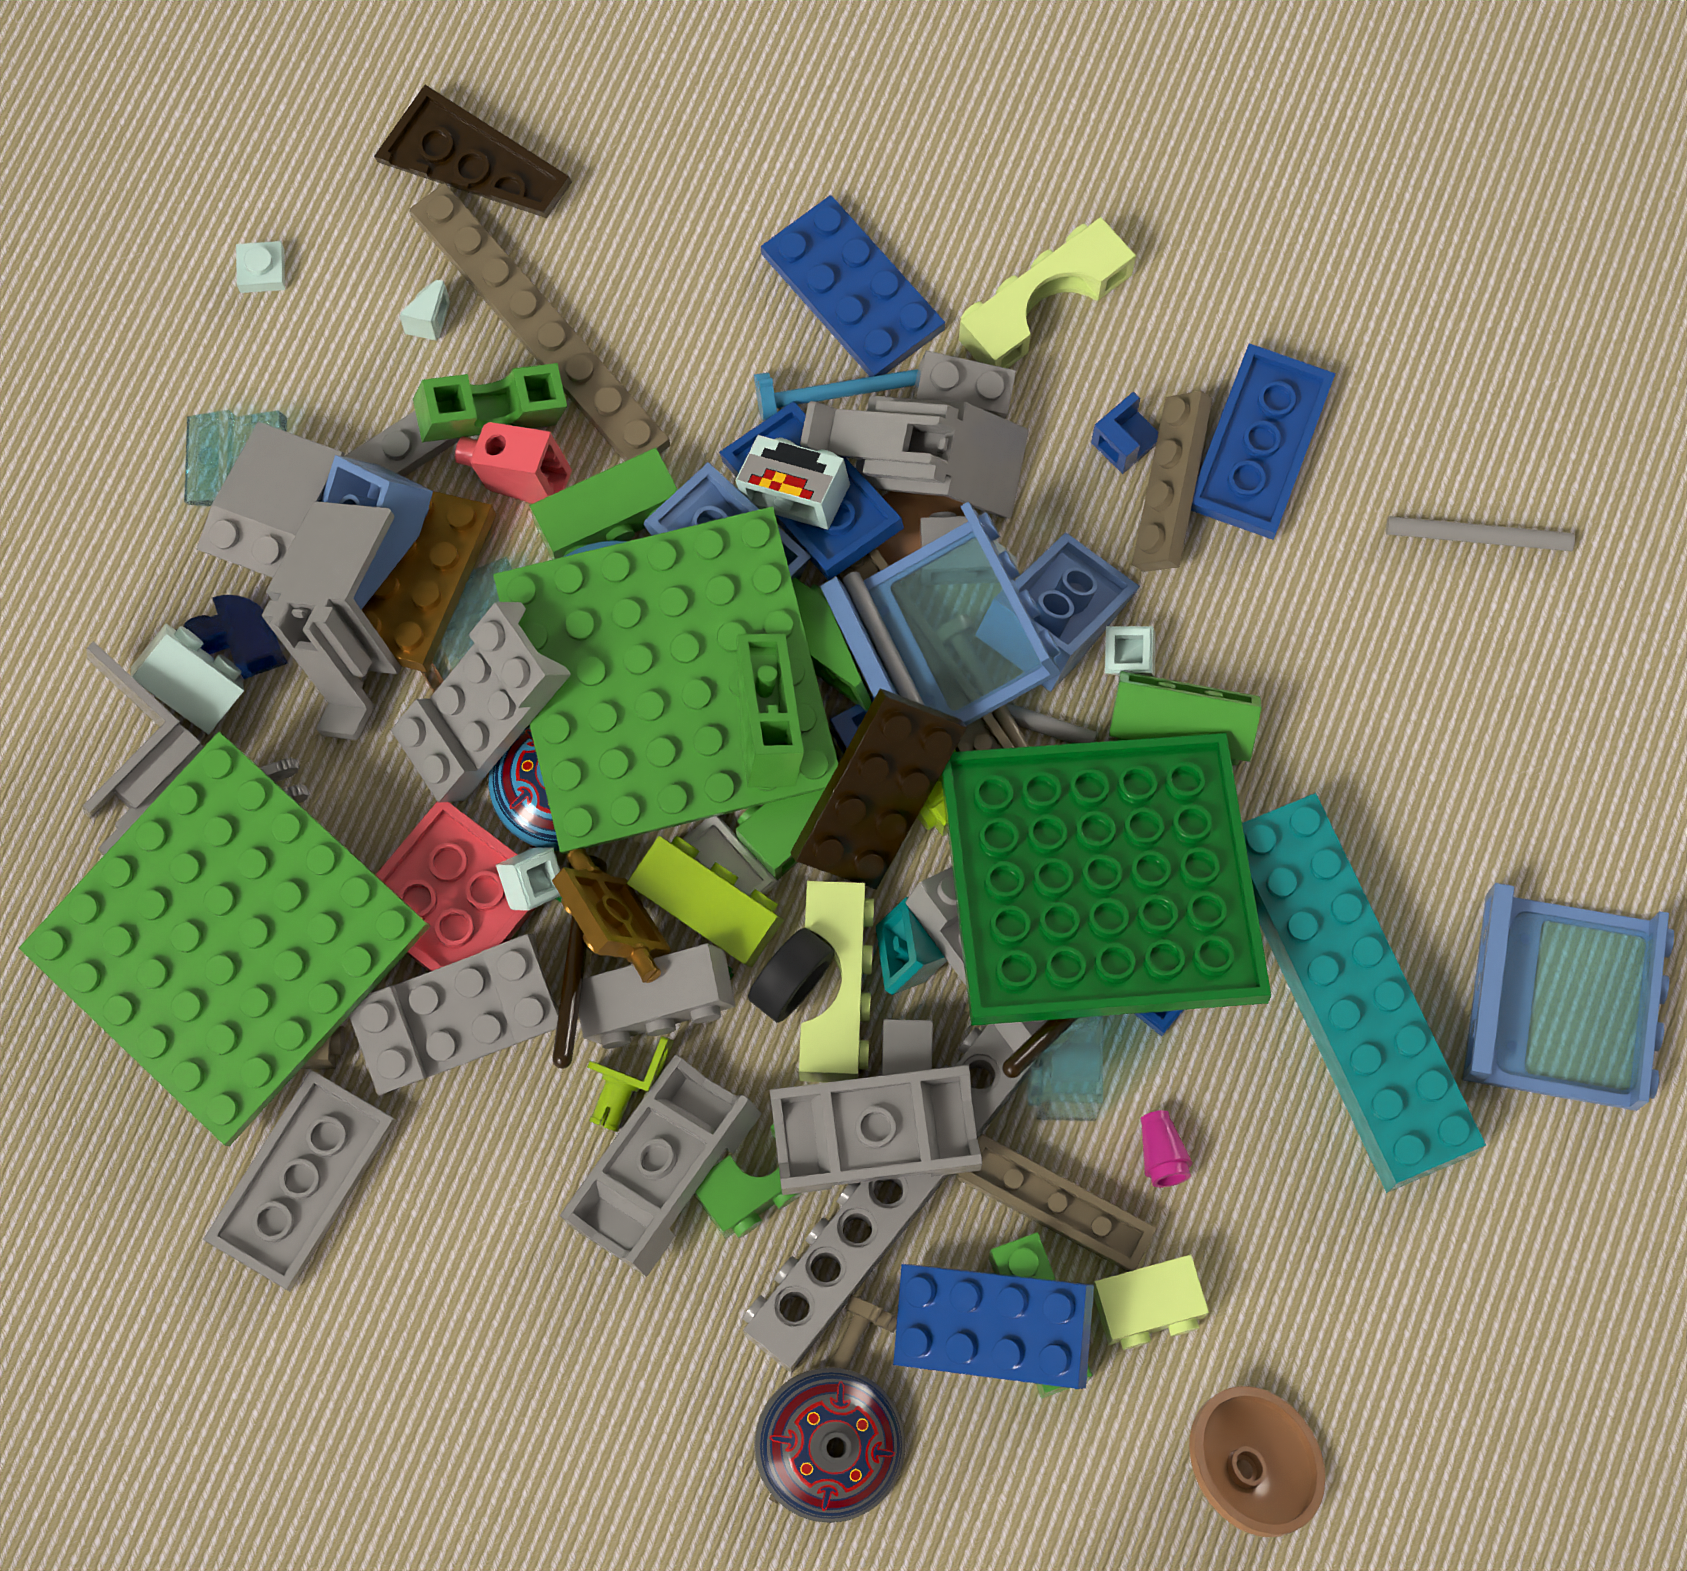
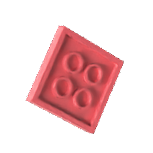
(454, 885)

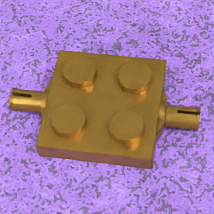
(610, 915)

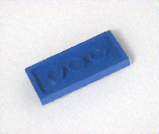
(852, 287)
(1261, 441)
(861, 520)
(994, 1325)

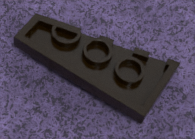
(466, 153)

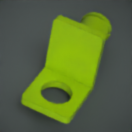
(620, 1086)

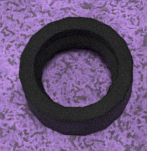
(791, 975)

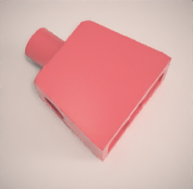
(516, 461)

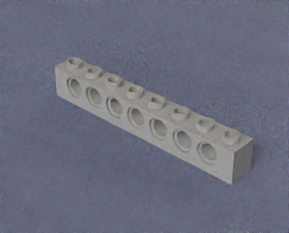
(790, 1341)

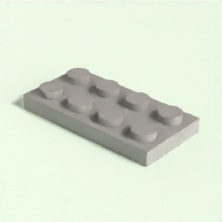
(300, 1180)

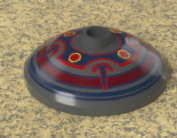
(794, 1440)

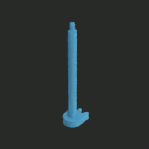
(769, 401)

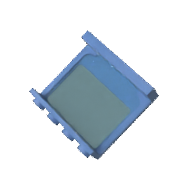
(953, 623)
(1567, 1001)

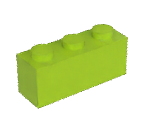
(706, 899)

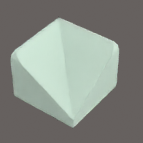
(427, 312)
(1130, 650)
(529, 878)

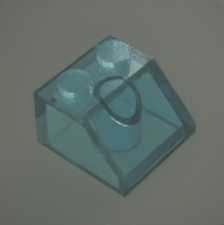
(1070, 1074)

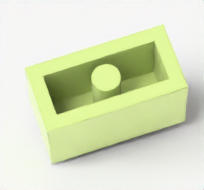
(1150, 1301)

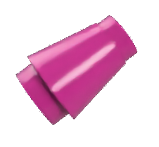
(1163, 1151)

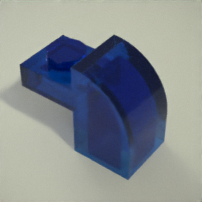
(241, 629)

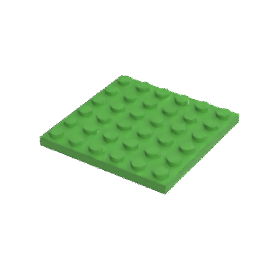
(652, 697)
(224, 938)

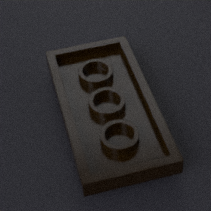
(878, 789)

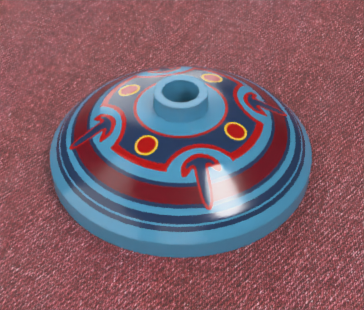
(520, 794)

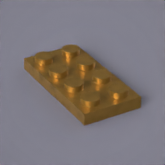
(426, 584)

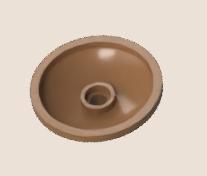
(1272, 1450)

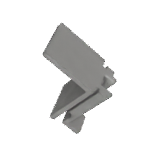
(926, 448)
(317, 613)
(153, 764)

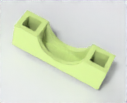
(1087, 264)
(831, 1041)

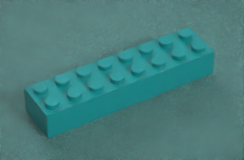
(1355, 997)

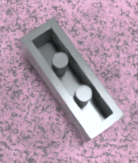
(690, 987)

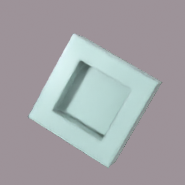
(260, 267)

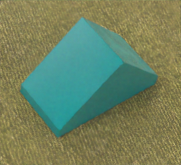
(906, 950)

